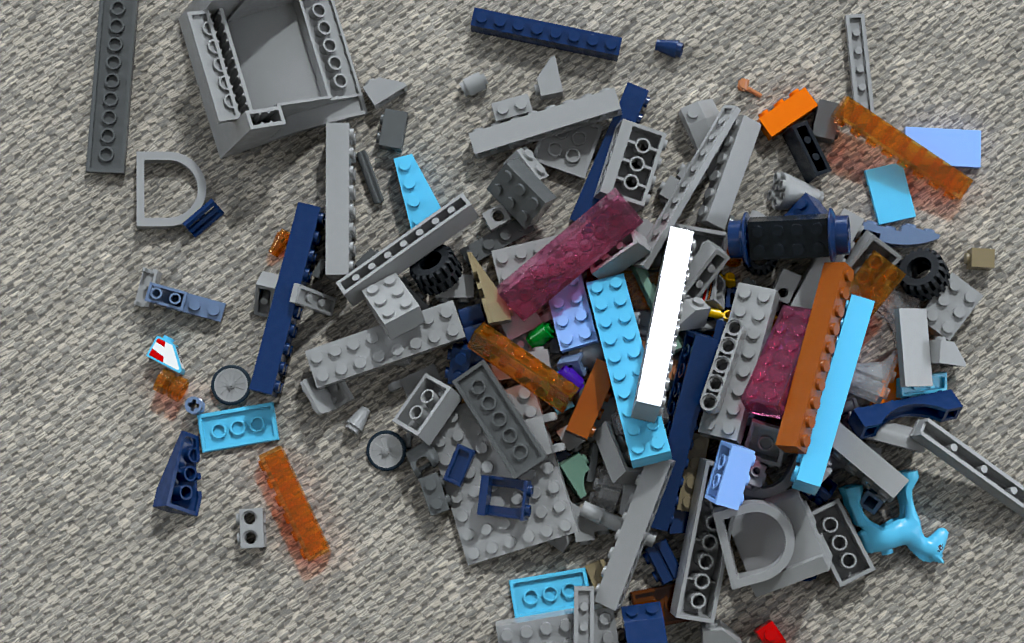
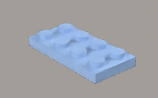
(573, 317)

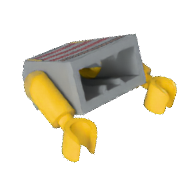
(715, 295)

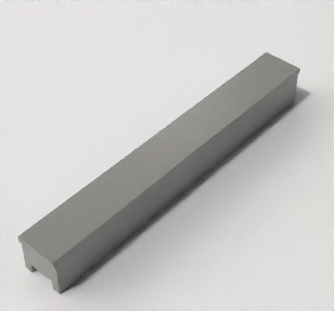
(969, 464)

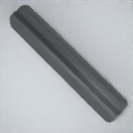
(370, 177)

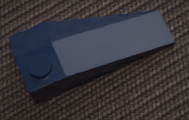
(178, 484)

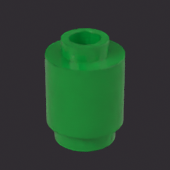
(540, 335)

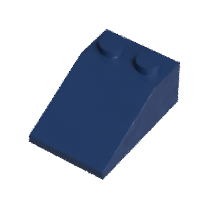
(644, 623)

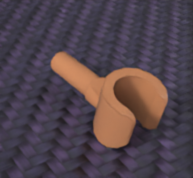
(743, 86)

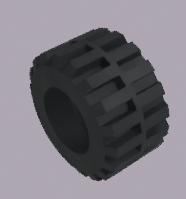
(436, 271)
(933, 282)

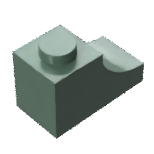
(574, 471)

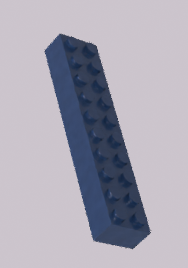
(283, 314)
(683, 411)

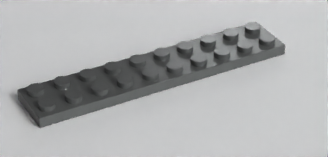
(112, 87)

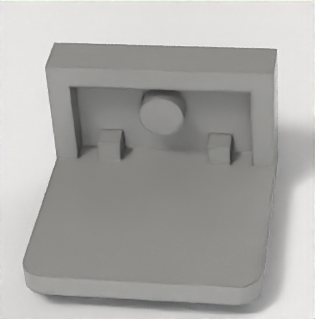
(327, 398)

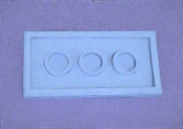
(954, 146)

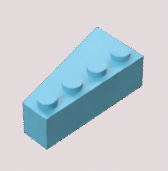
(415, 190)

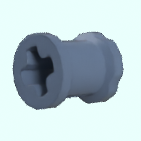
(192, 400)

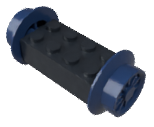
(789, 237)

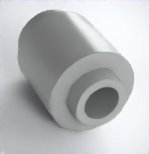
(474, 84)

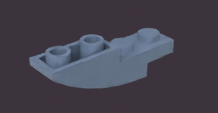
(905, 237)
(185, 302)

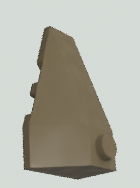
(494, 306)

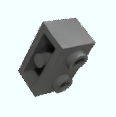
(434, 493)

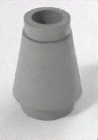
(357, 421)

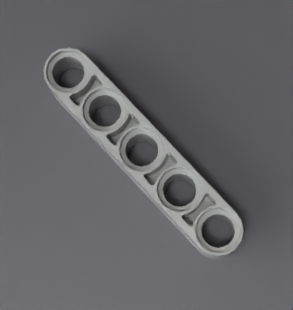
(716, 375)

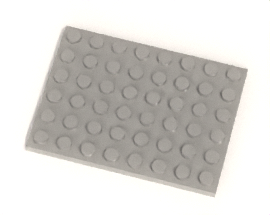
(493, 535)

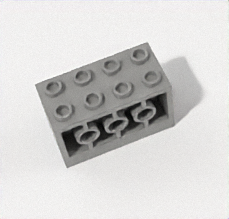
(625, 153)

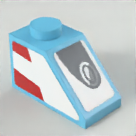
(166, 353)

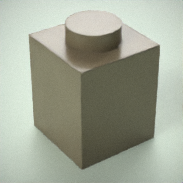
(980, 259)

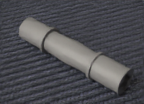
(609, 520)

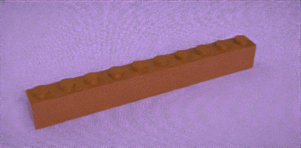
(815, 358)

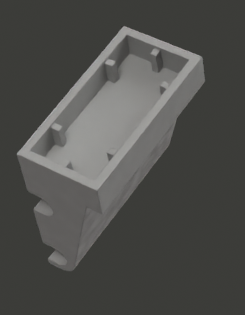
(762, 540)

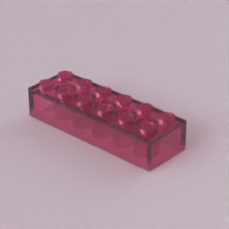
(773, 374)

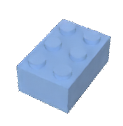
(730, 475)

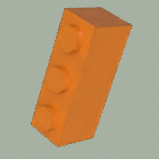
(786, 113)

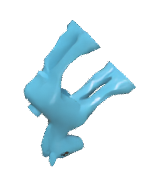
(896, 531)

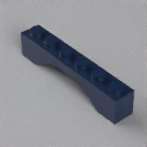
(937, 406)

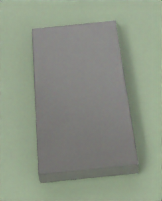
(913, 347)

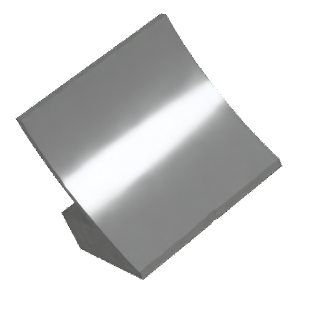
(269, 69)

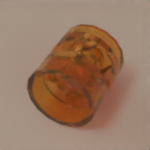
(177, 387)

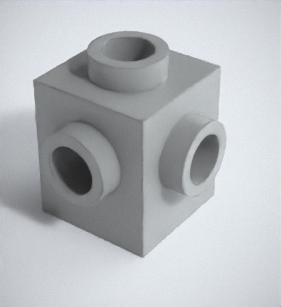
(757, 476)

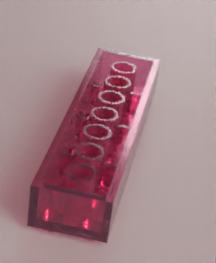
(569, 254)

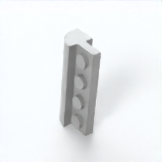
(893, 435)

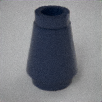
(670, 47)

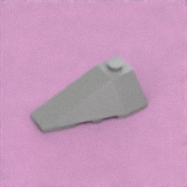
(697, 121)

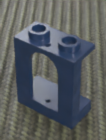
(484, 507)

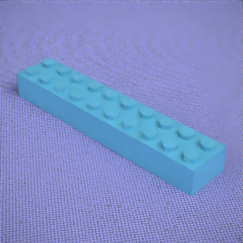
(623, 356)
(812, 465)

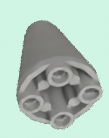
(788, 190)

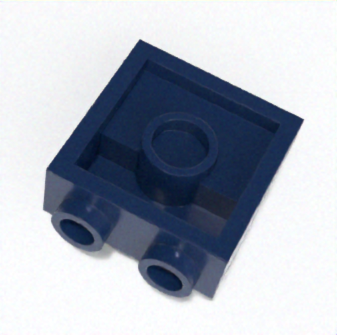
(461, 360)

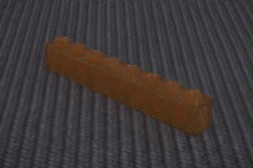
(902, 148)

